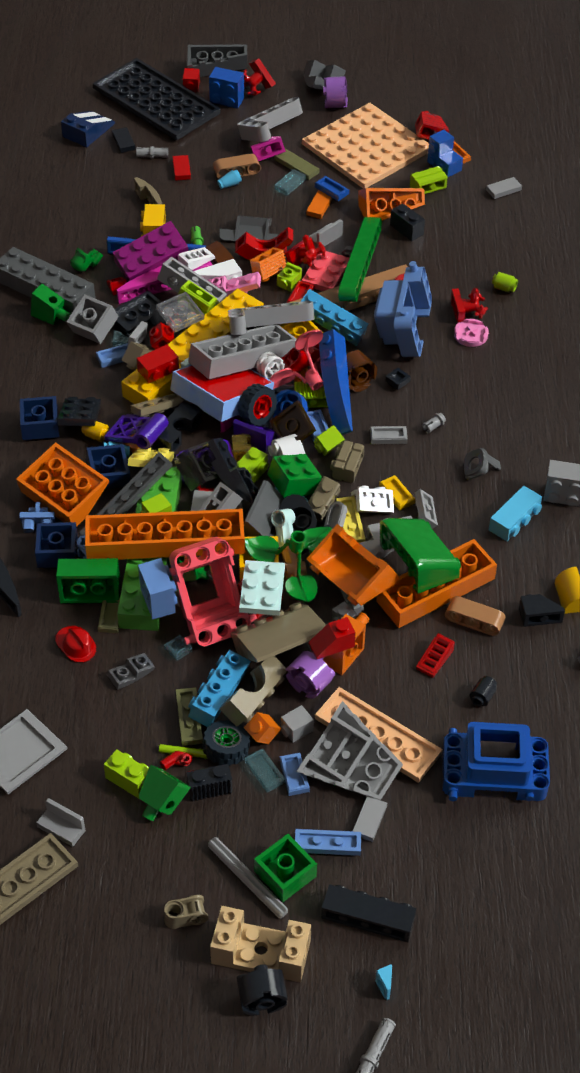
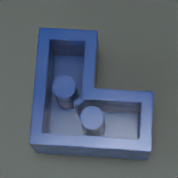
(442, 153)

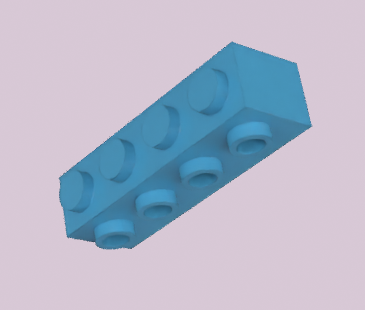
(334, 317)
(219, 688)

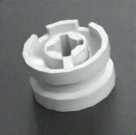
(269, 364)

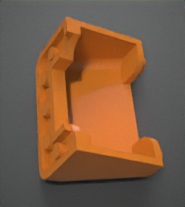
(351, 567)

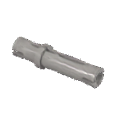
(370, 1059)

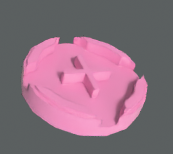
(471, 333)

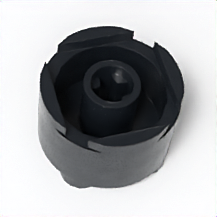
(262, 990)

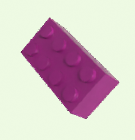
(150, 251)

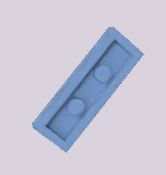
(329, 841)

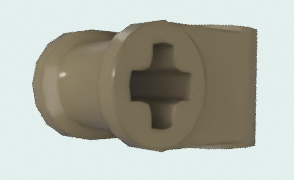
(187, 912)

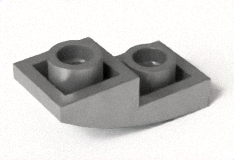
(132, 671)

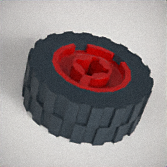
(257, 404)

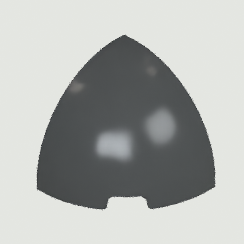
(316, 72)

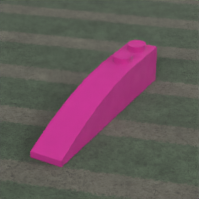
(146, 282)

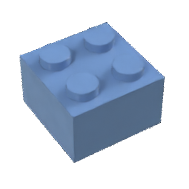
(157, 588)

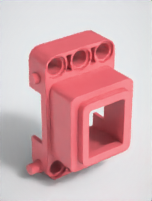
(216, 611)

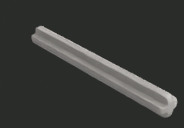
(248, 878)

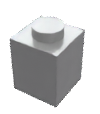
(296, 724)

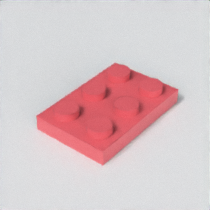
(326, 271)

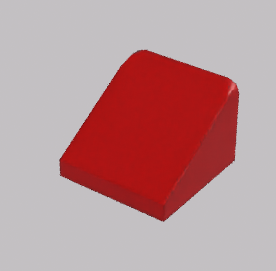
(115, 283)

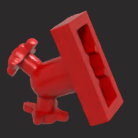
(259, 76)
(304, 252)
(461, 305)

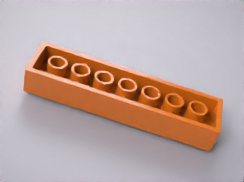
(160, 533)

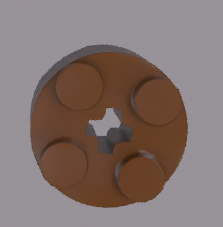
(360, 370)

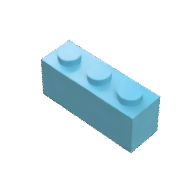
(515, 513)

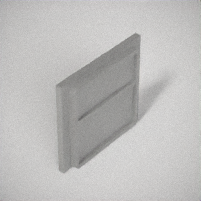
(25, 750)

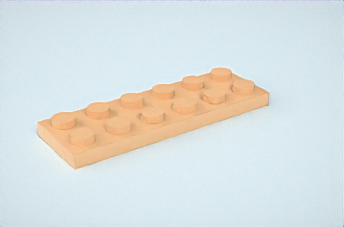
(410, 748)

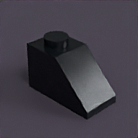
(539, 610)

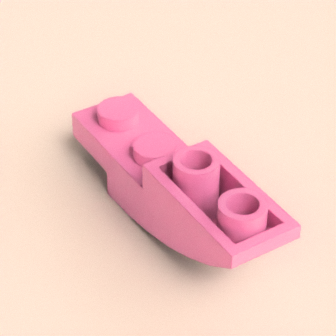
(244, 283)

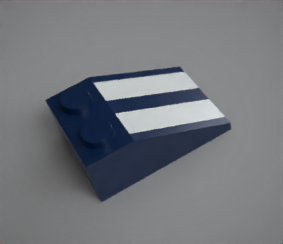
(85, 127)

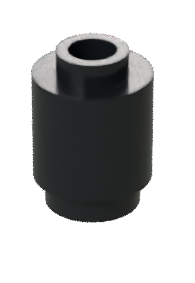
(483, 691)

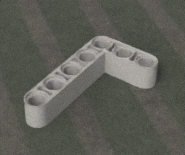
(257, 127)
(269, 315)

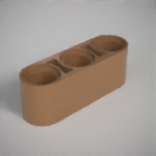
(245, 164)
(475, 615)

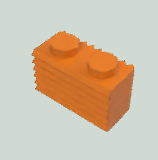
(268, 263)

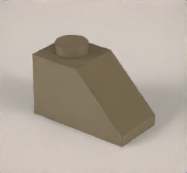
(133, 352)

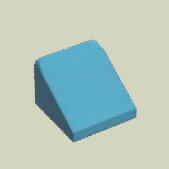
(383, 980)

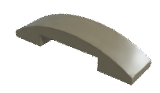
(145, 190)

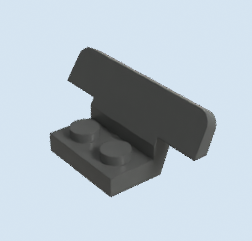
(256, 226)

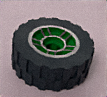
(226, 742)

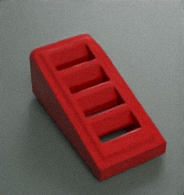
(441, 644)

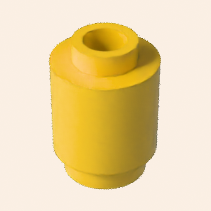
(96, 432)

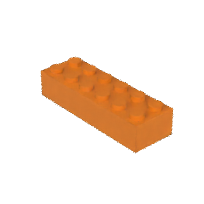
(406, 605)

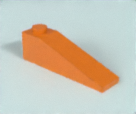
(380, 201)

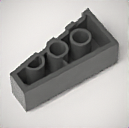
(222, 56)

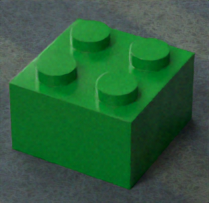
(294, 475)
(285, 867)

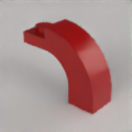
(251, 247)

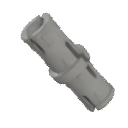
(152, 152)

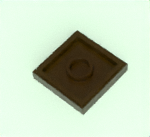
(293, 421)

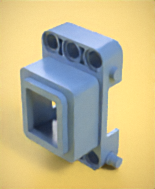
(398, 309)

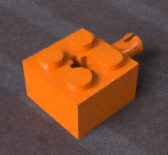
(342, 660)

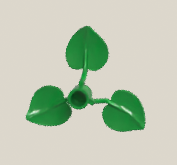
(265, 547)

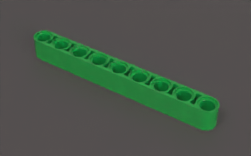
(360, 259)

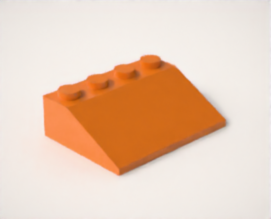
(62, 484)

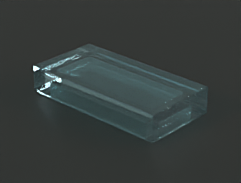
(290, 182)
(265, 770)

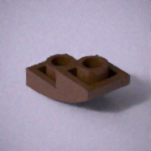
(220, 252)

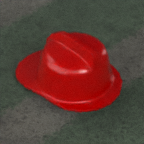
(76, 643)

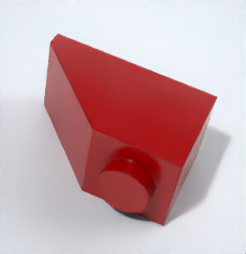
(333, 638)

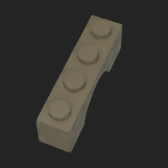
(241, 704)

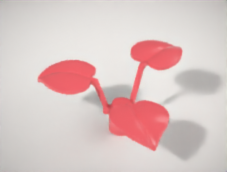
(312, 376)

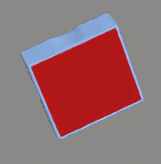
(215, 396)

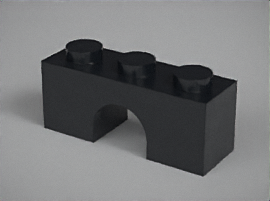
(183, 418)

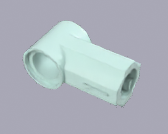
(283, 528)

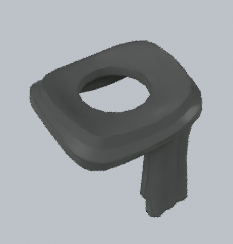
(484, 462)

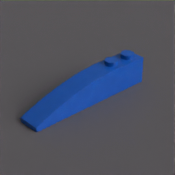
(335, 380)

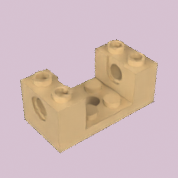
(236, 943)

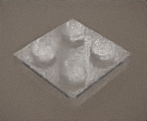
(180, 312)

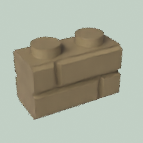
(347, 462)
(324, 497)

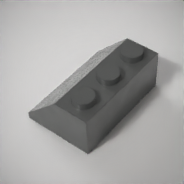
(259, 517)

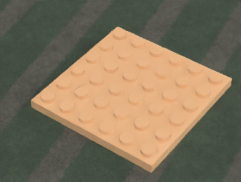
(366, 145)

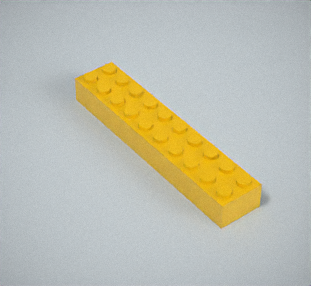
(215, 324)

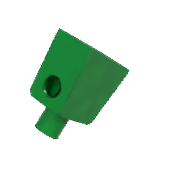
(48, 305)
(161, 792)

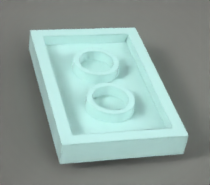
(262, 587)

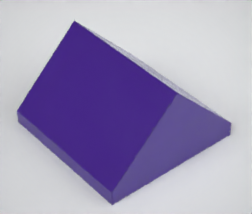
(259, 436)

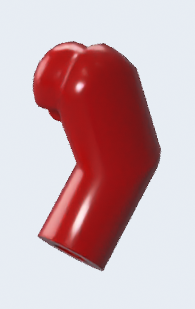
(176, 758)

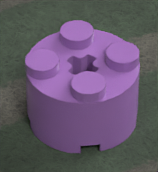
(336, 92)
(309, 674)

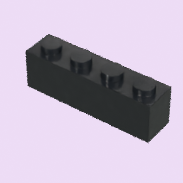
(368, 912)

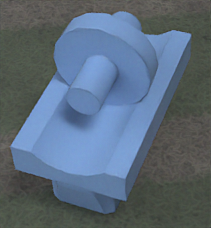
(36, 515)

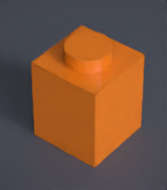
(262, 728)

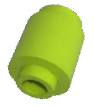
(504, 282)

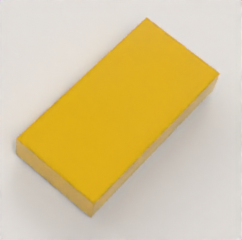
(401, 496)

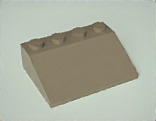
(277, 633)

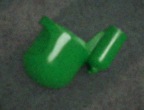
(82, 261)

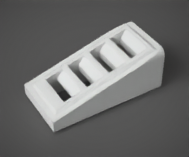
(192, 260)

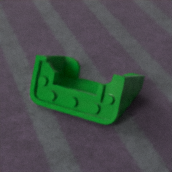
(421, 551)

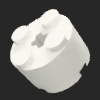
(286, 446)

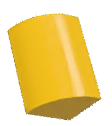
(568, 589)

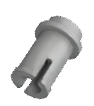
(434, 422)

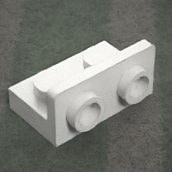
(374, 500)

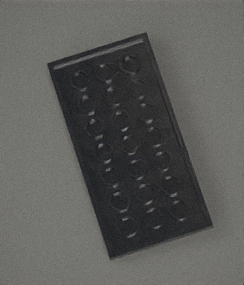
(156, 98)

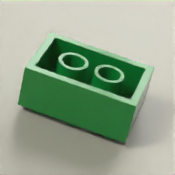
(88, 580)

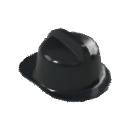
(304, 515)

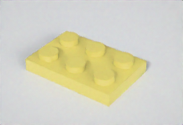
(142, 456)

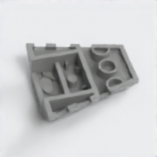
(351, 757)

